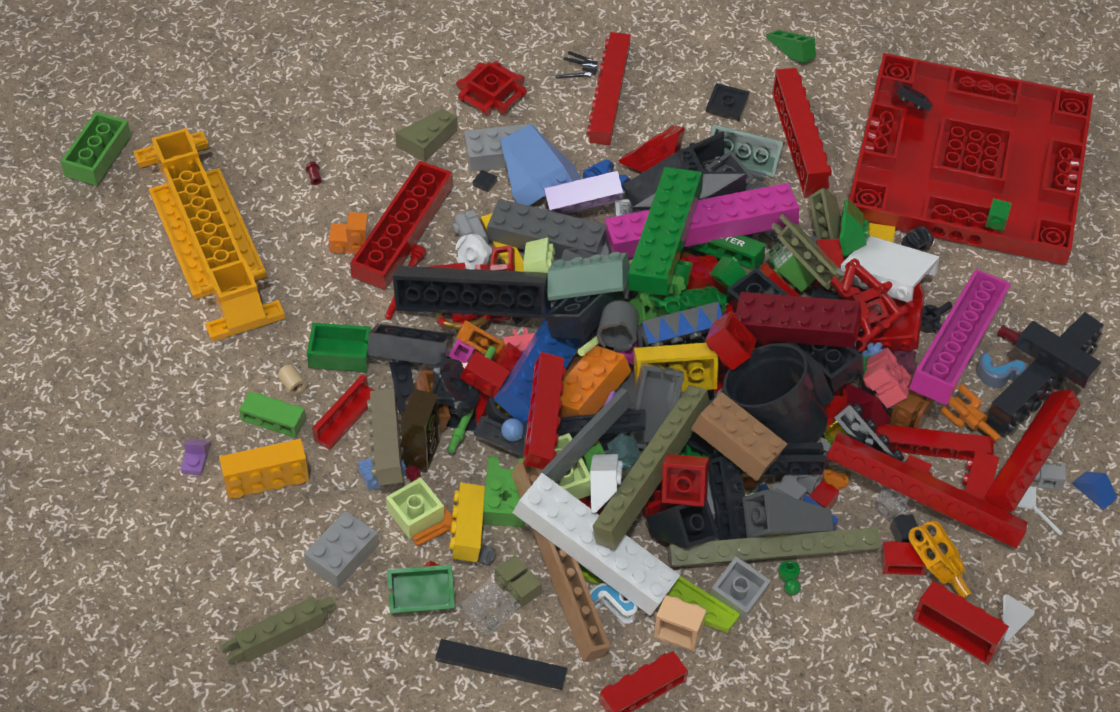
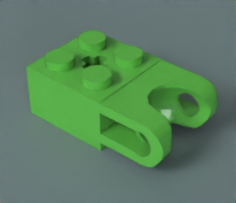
(500, 496)

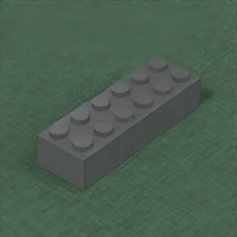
(518, 224)

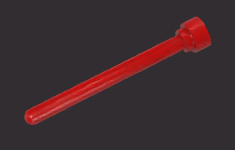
(416, 254)

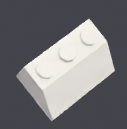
(604, 477)

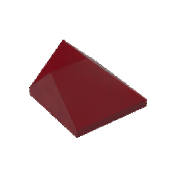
(869, 403)

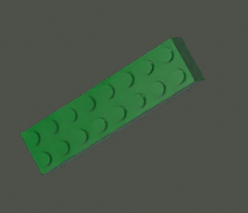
(665, 231)

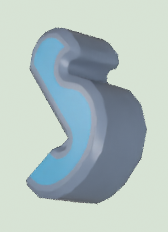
(998, 375)

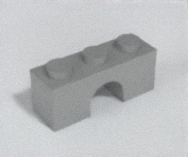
(798, 485)

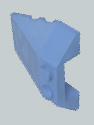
(534, 165)

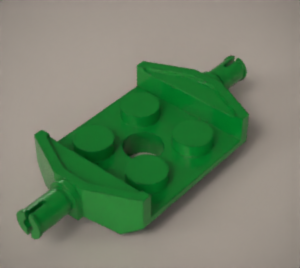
(699, 297)

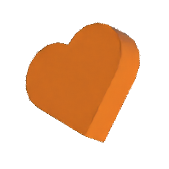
(838, 480)

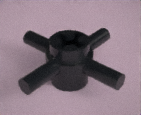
(932, 316)

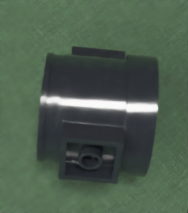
(782, 392)

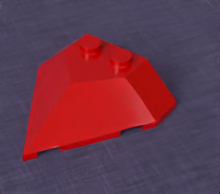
(654, 149)

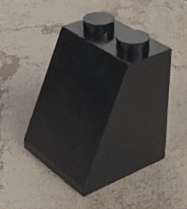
(684, 525)

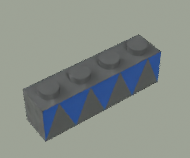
(680, 325)

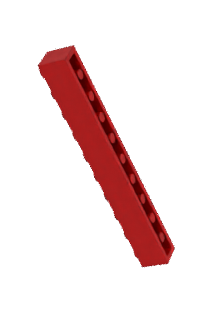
(927, 490)

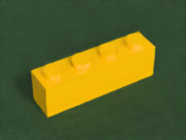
(468, 522)

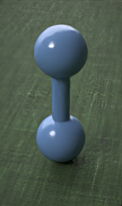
(512, 430)

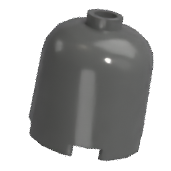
(618, 326)

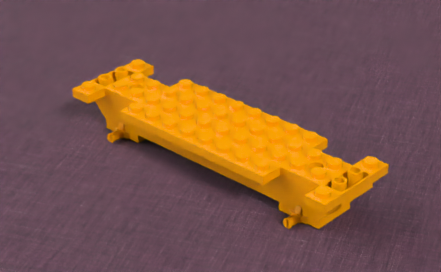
(208, 234)

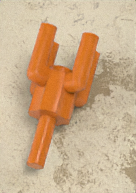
(969, 413)

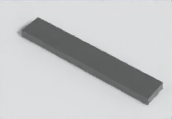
(588, 436)

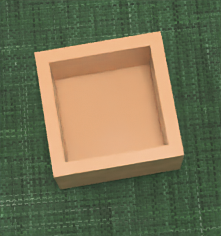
(679, 623)

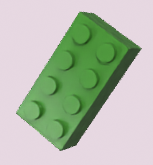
(96, 148)

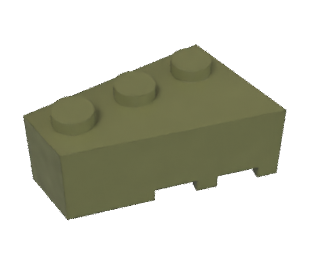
(427, 135)

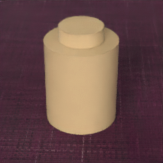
(292, 379)

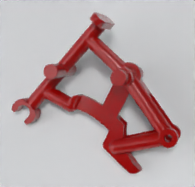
(876, 290)

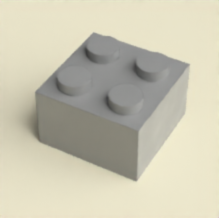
(740, 587)

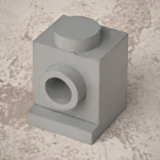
(1051, 477)

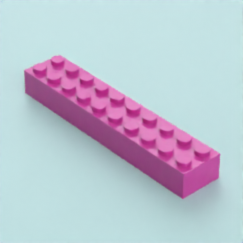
(714, 218)
(960, 337)

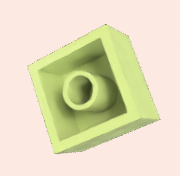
(415, 507)

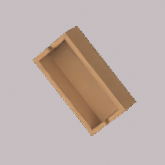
(739, 436)

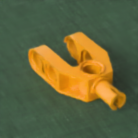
(945, 567)

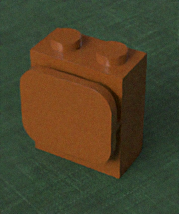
(912, 410)

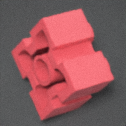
(887, 378)

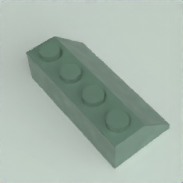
(753, 150)
(588, 276)

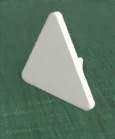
(1014, 615)

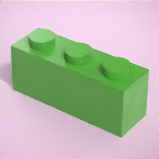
(272, 414)

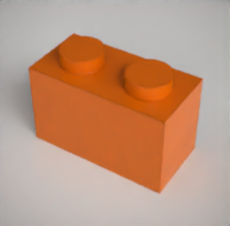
(478, 338)

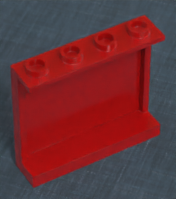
(905, 331)

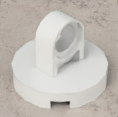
(473, 250)

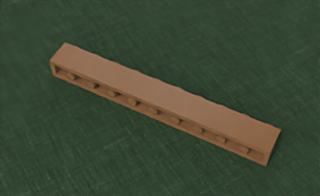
(568, 583)

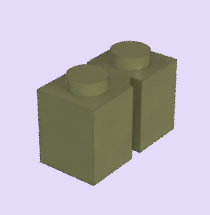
(521, 585)

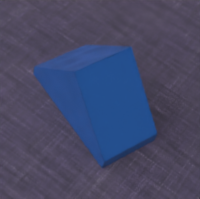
(1096, 488)

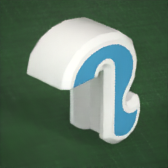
(613, 600)

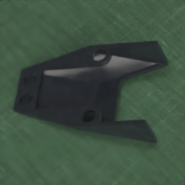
(643, 188)

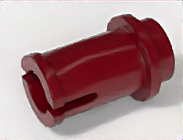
(312, 169)
(1009, 334)
(413, 473)

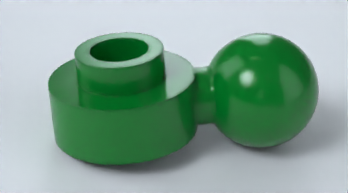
(789, 572)

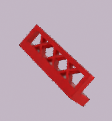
(344, 412)

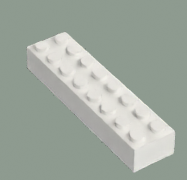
(570, 527)

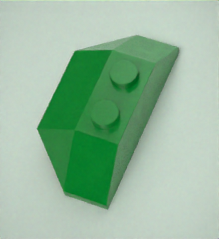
(853, 228)

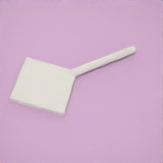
(1029, 501)

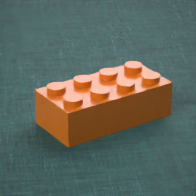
(592, 381)

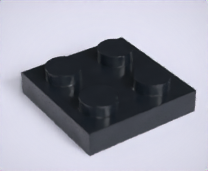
(907, 93)
(727, 101)

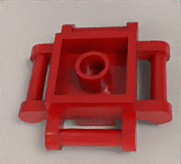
(490, 85)

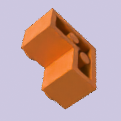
(349, 236)

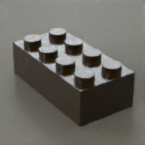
(420, 429)

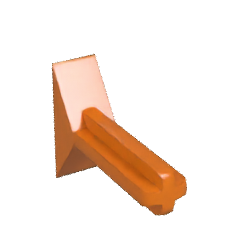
(435, 530)

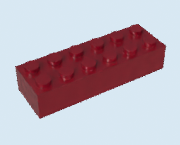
(800, 319)

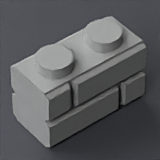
(468, 224)

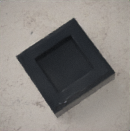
(484, 181)

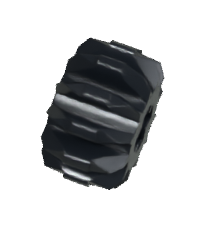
(918, 239)

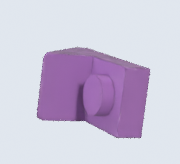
(195, 456)

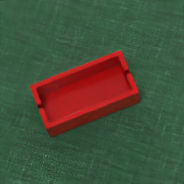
(960, 622)

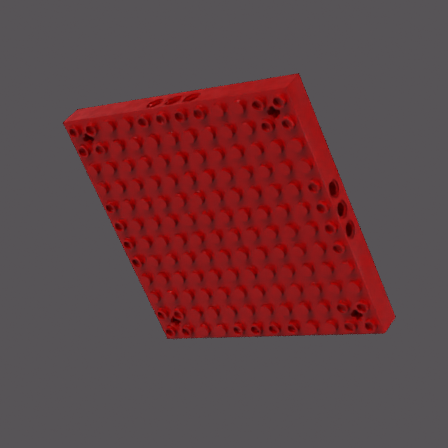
(974, 145)

